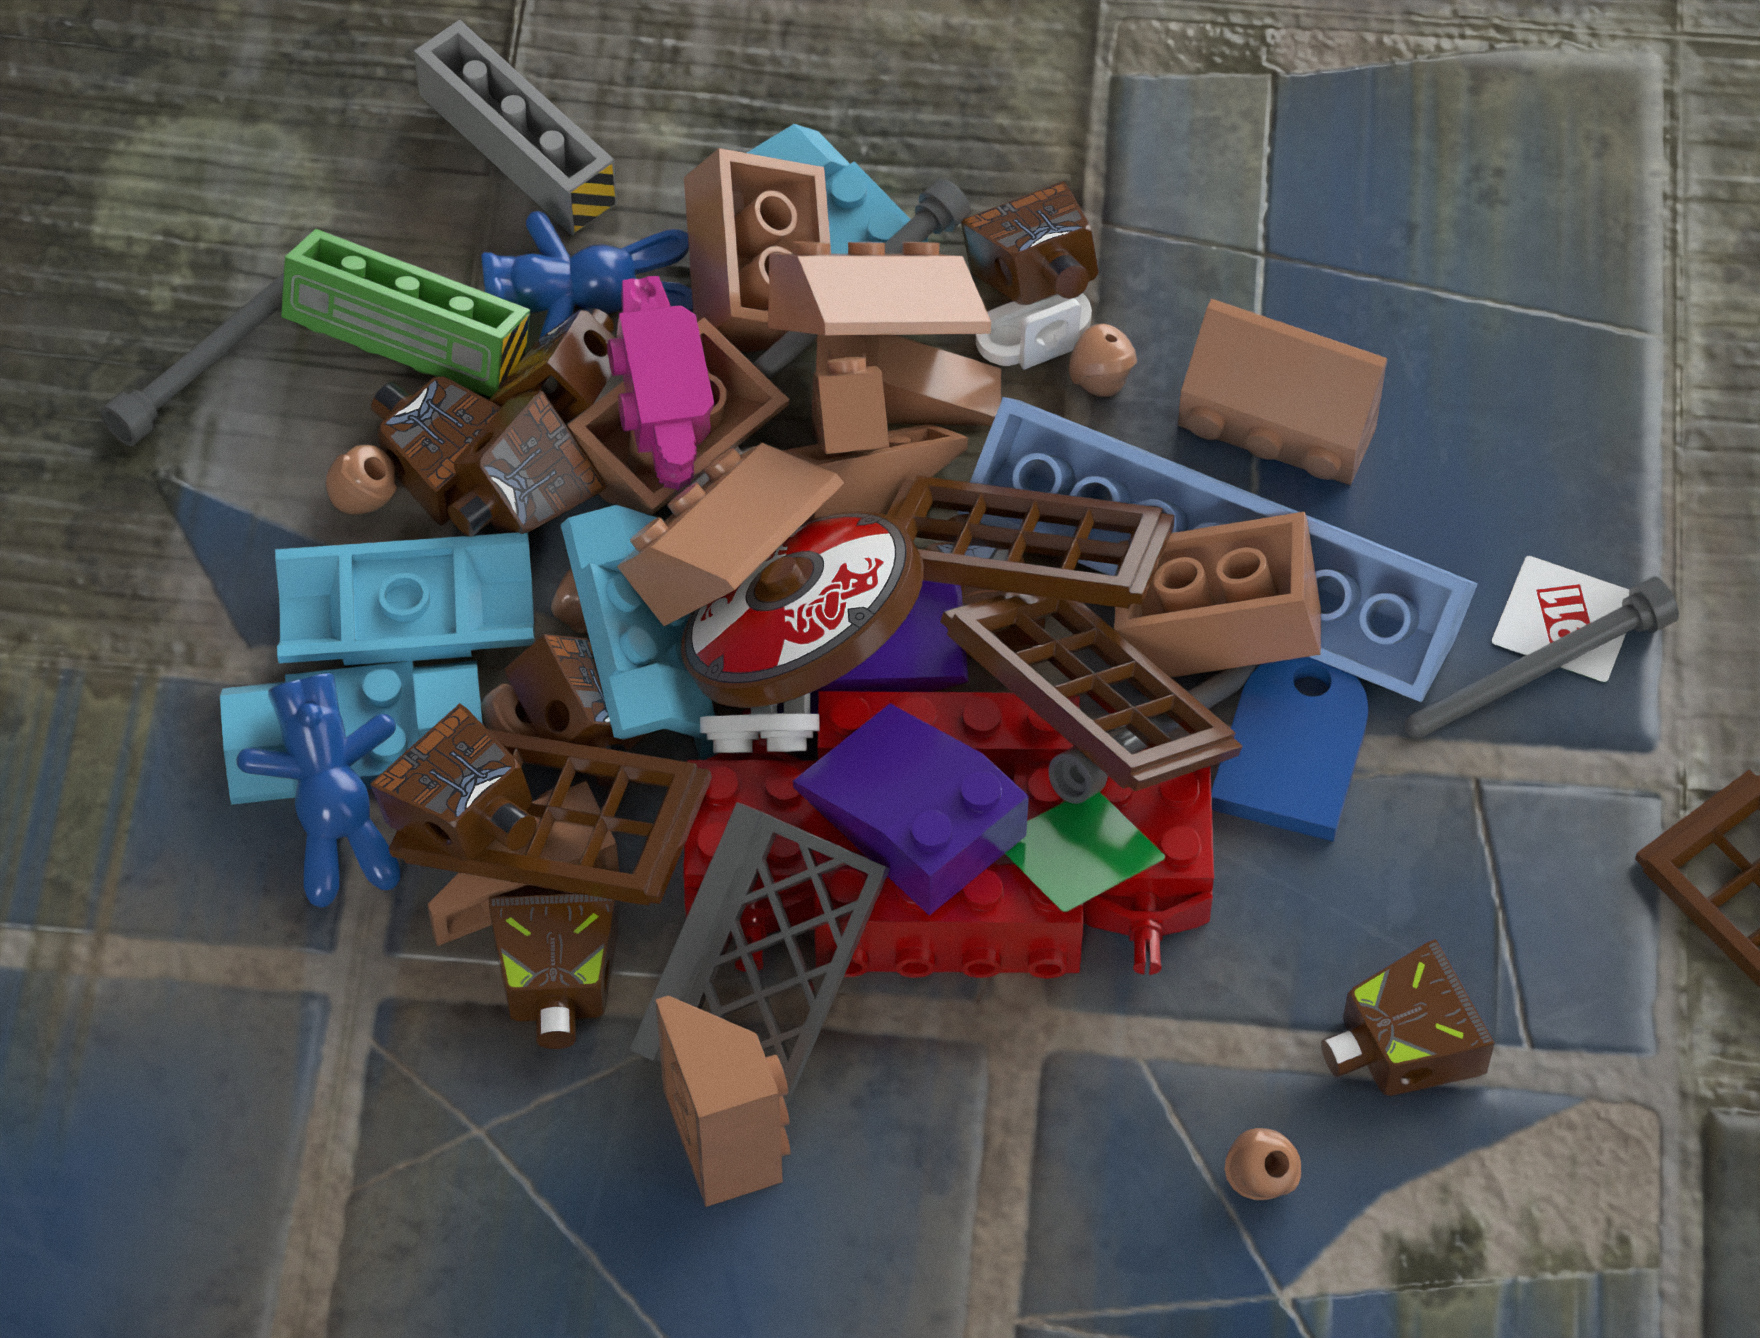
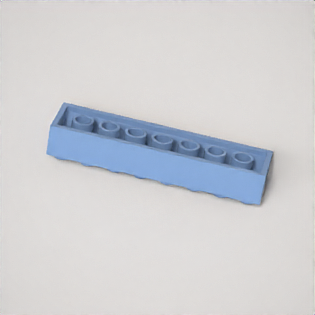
(1379, 608)

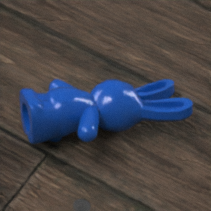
(586, 279)
(329, 793)

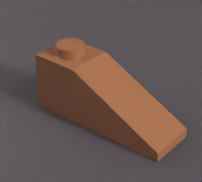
(921, 380)
(849, 407)
(877, 474)
(464, 901)

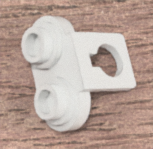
(1034, 331)
(782, 730)

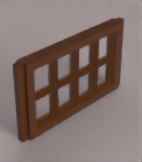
(1135, 560)
(1166, 759)
(664, 837)
(1687, 839)

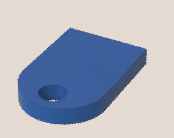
(1294, 748)

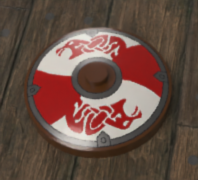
(805, 611)

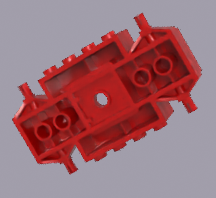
(1001, 915)

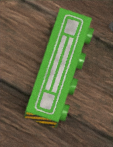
(403, 312)

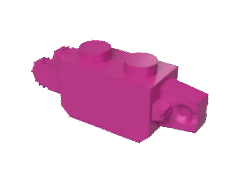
(663, 379)

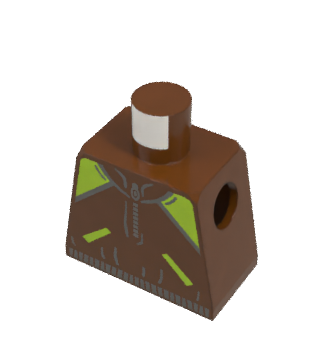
(555, 959)
(1411, 1027)

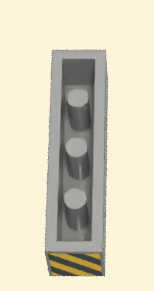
(516, 127)

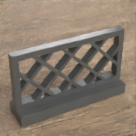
(717, 918)

